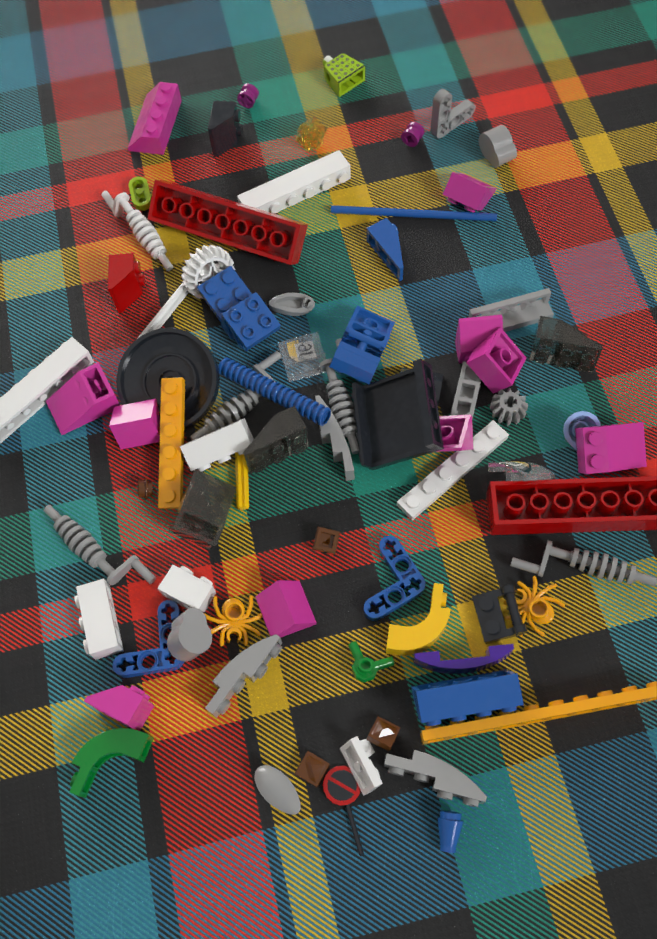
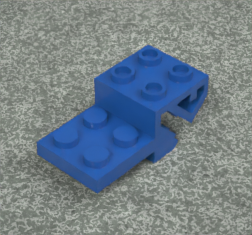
(239, 311)
(362, 345)

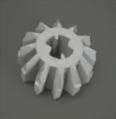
(516, 406)

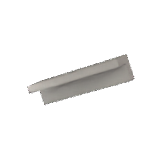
(518, 316)

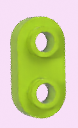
(140, 193)

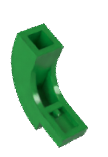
(101, 749)

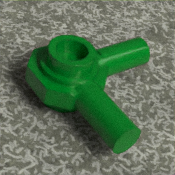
(364, 668)

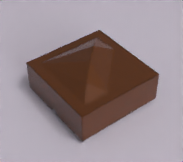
(326, 540)
(383, 733)
(312, 769)

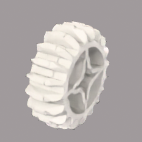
(201, 267)

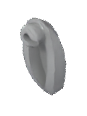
(292, 304)
(277, 789)

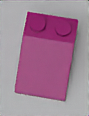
(610, 448)

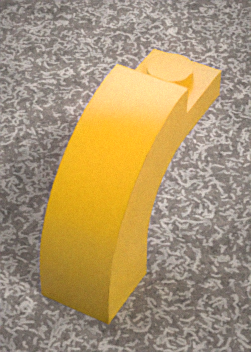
(417, 638)

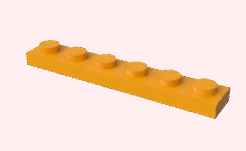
(171, 438)

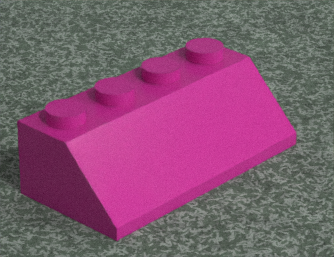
(156, 119)

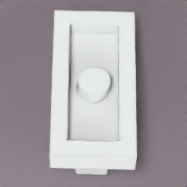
(356, 755)

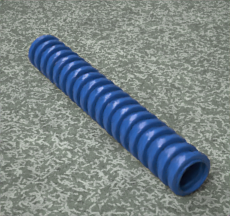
(274, 391)

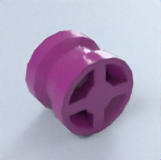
(248, 95)
(412, 134)

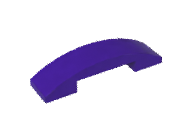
(432, 662)

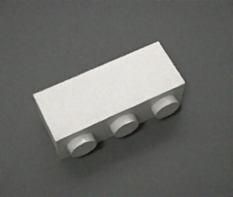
(217, 445)
(98, 619)

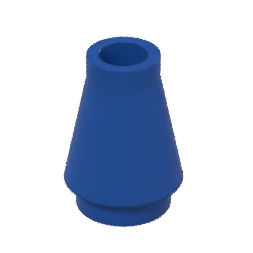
(449, 830)

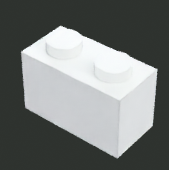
(187, 589)

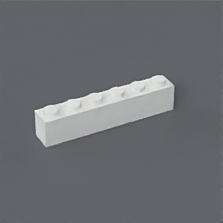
(298, 184)
(40, 384)

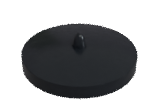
(169, 355)

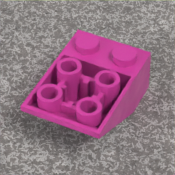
(82, 399)

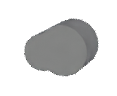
(497, 146)
(189, 635)

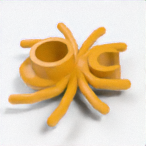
(534, 606)
(233, 619)

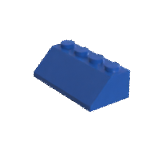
(467, 696)

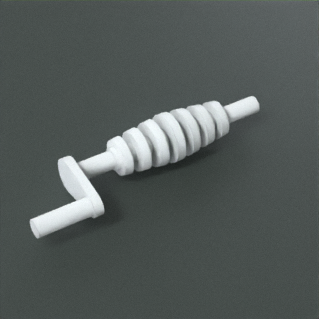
(142, 228)

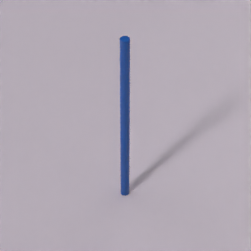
(414, 213)

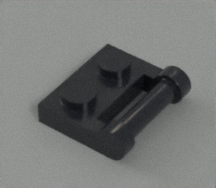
(491, 615)

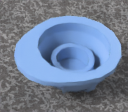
(578, 420)

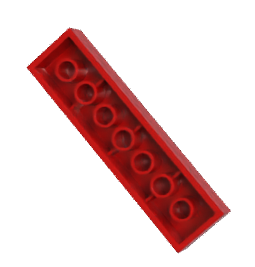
(227, 222)
(572, 505)

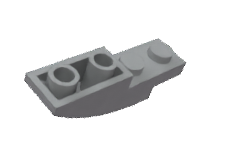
(248, 664)
(447, 779)

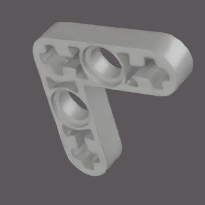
(446, 119)

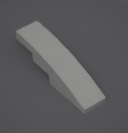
(466, 392)
(333, 434)

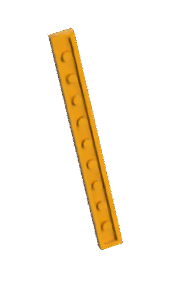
(534, 714)

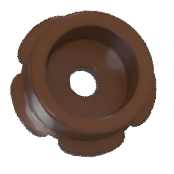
(144, 488)

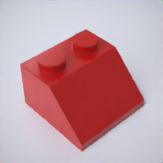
(124, 280)

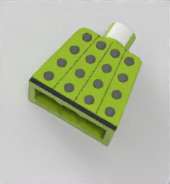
(343, 73)

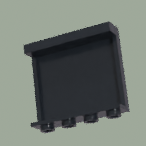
(397, 417)

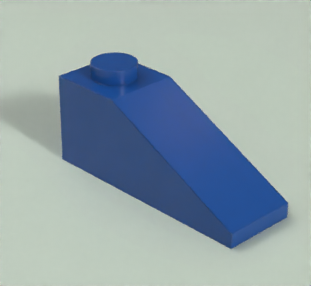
(385, 241)

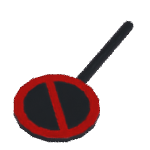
(343, 790)

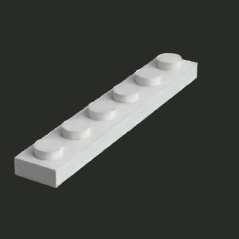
(451, 471)

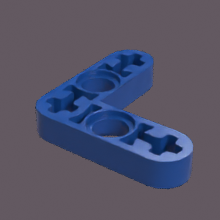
(403, 578)
(160, 654)

